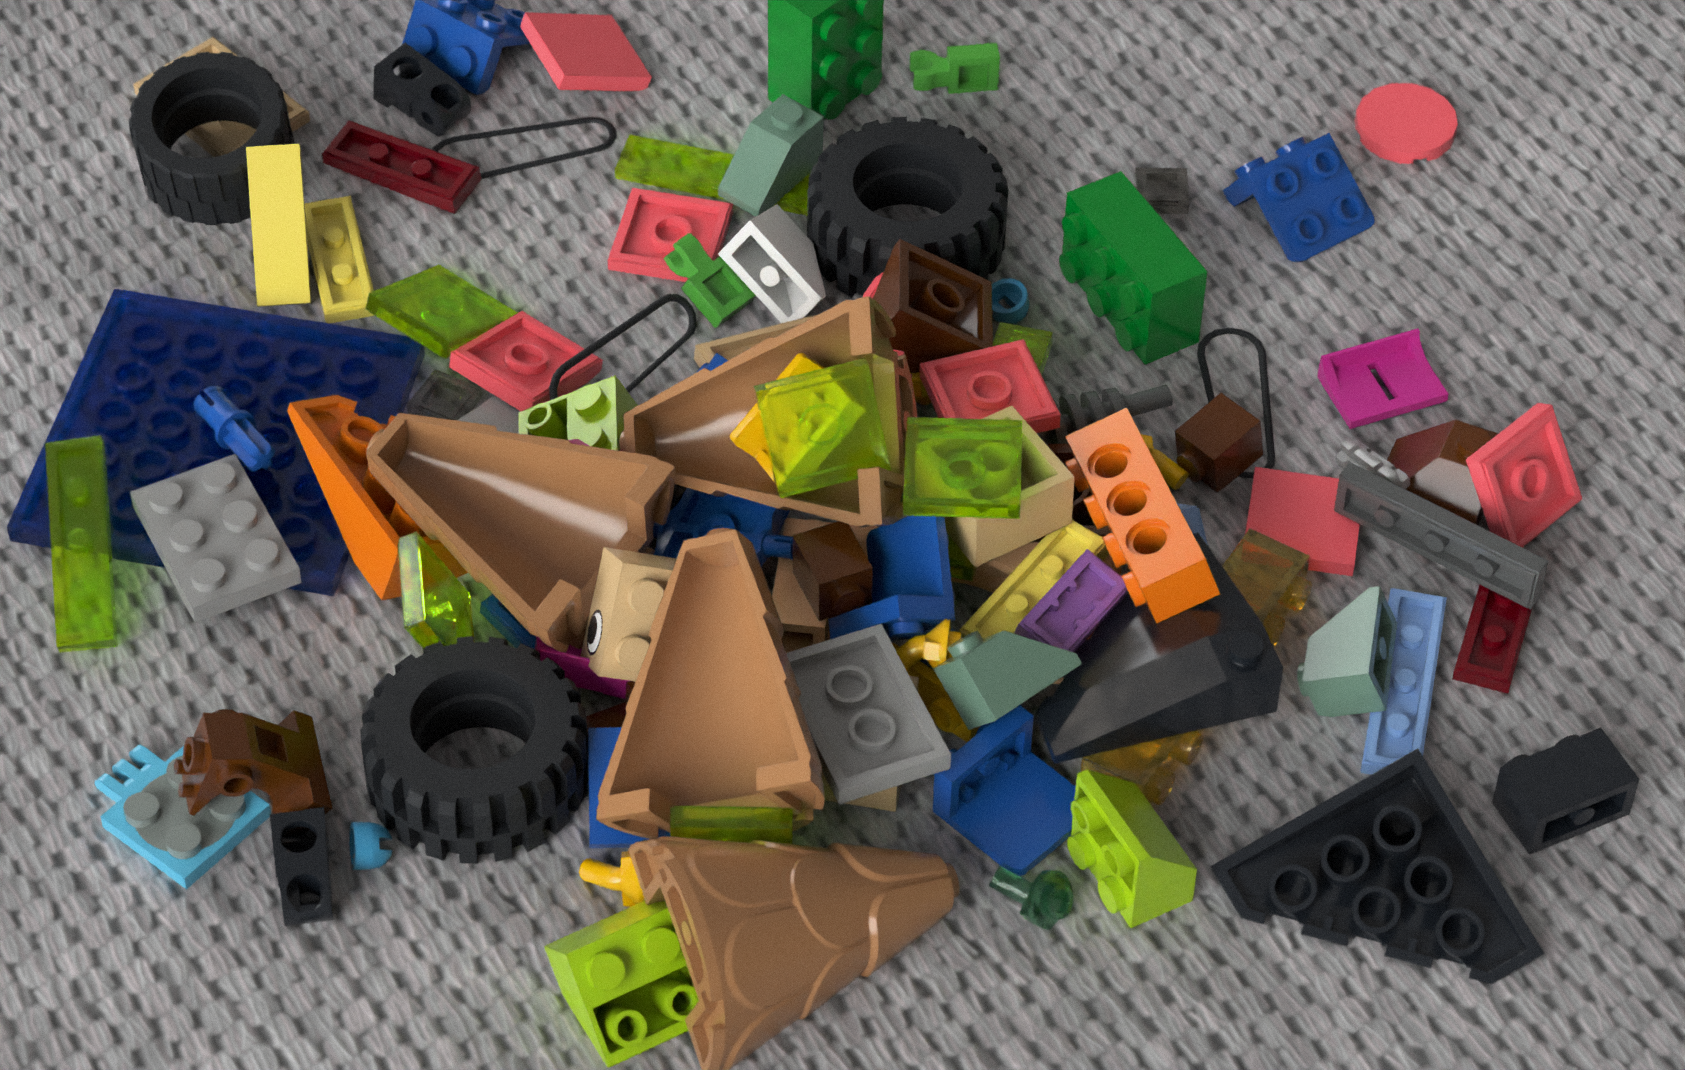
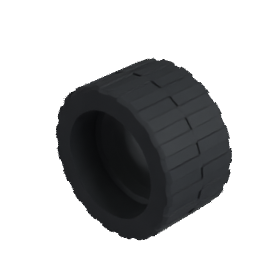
(196, 93)

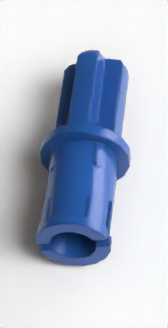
(235, 429)

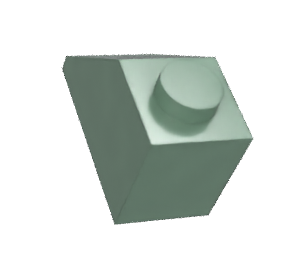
(773, 155)
(1351, 658)
(999, 673)

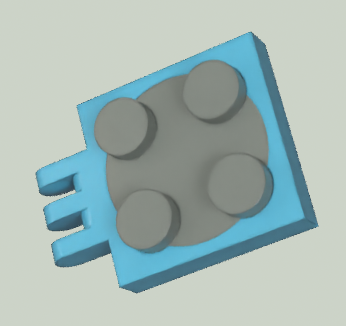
(158, 823)

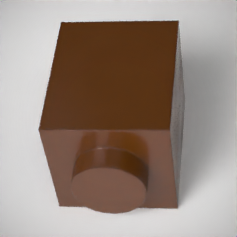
(1218, 443)
(832, 570)

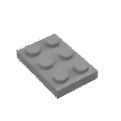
(215, 538)
(866, 715)

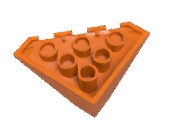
(362, 508)

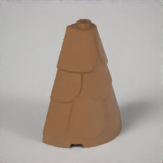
(695, 417)
(523, 511)
(713, 701)
(784, 926)

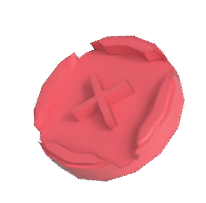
(1406, 123)

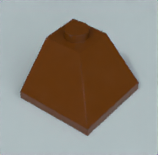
(934, 306)
(1439, 467)

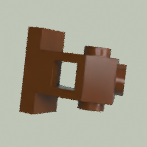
(244, 752)

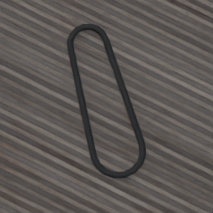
(612, 136)
(619, 330)
(1264, 386)

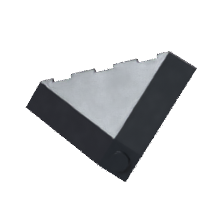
(1164, 677)
(1386, 868)

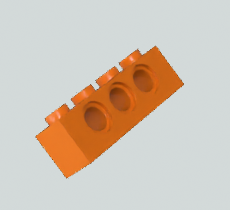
(1141, 515)

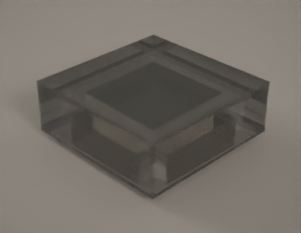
(1164, 189)
(444, 397)

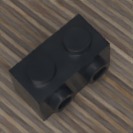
(1564, 790)

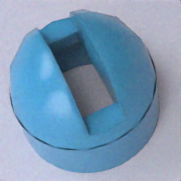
(1015, 296)
(364, 843)

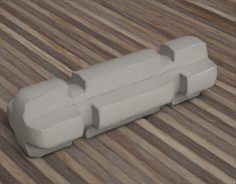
(1371, 461)

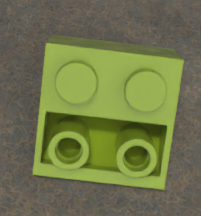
(585, 414)
(1127, 849)
(626, 980)

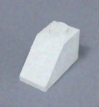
(777, 264)

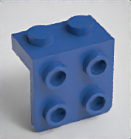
(464, 37)
(1304, 196)
(908, 580)
(1005, 795)

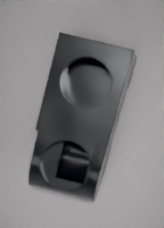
(420, 90)
(303, 866)

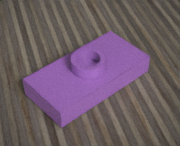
(1074, 604)

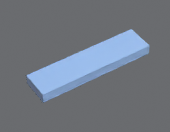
(1413, 671)

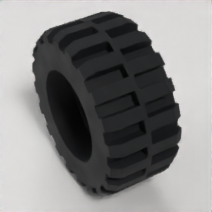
(908, 166)
(485, 806)

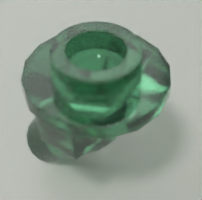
(1038, 897)

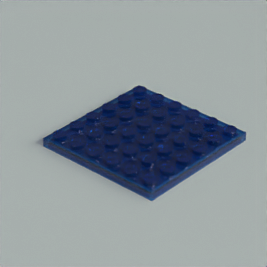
(141, 393)

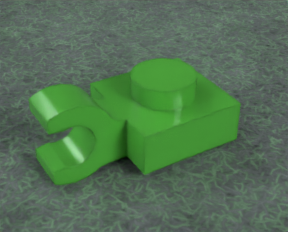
(962, 71)
(711, 283)

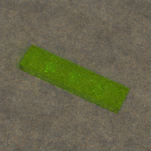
(688, 170)
(81, 544)

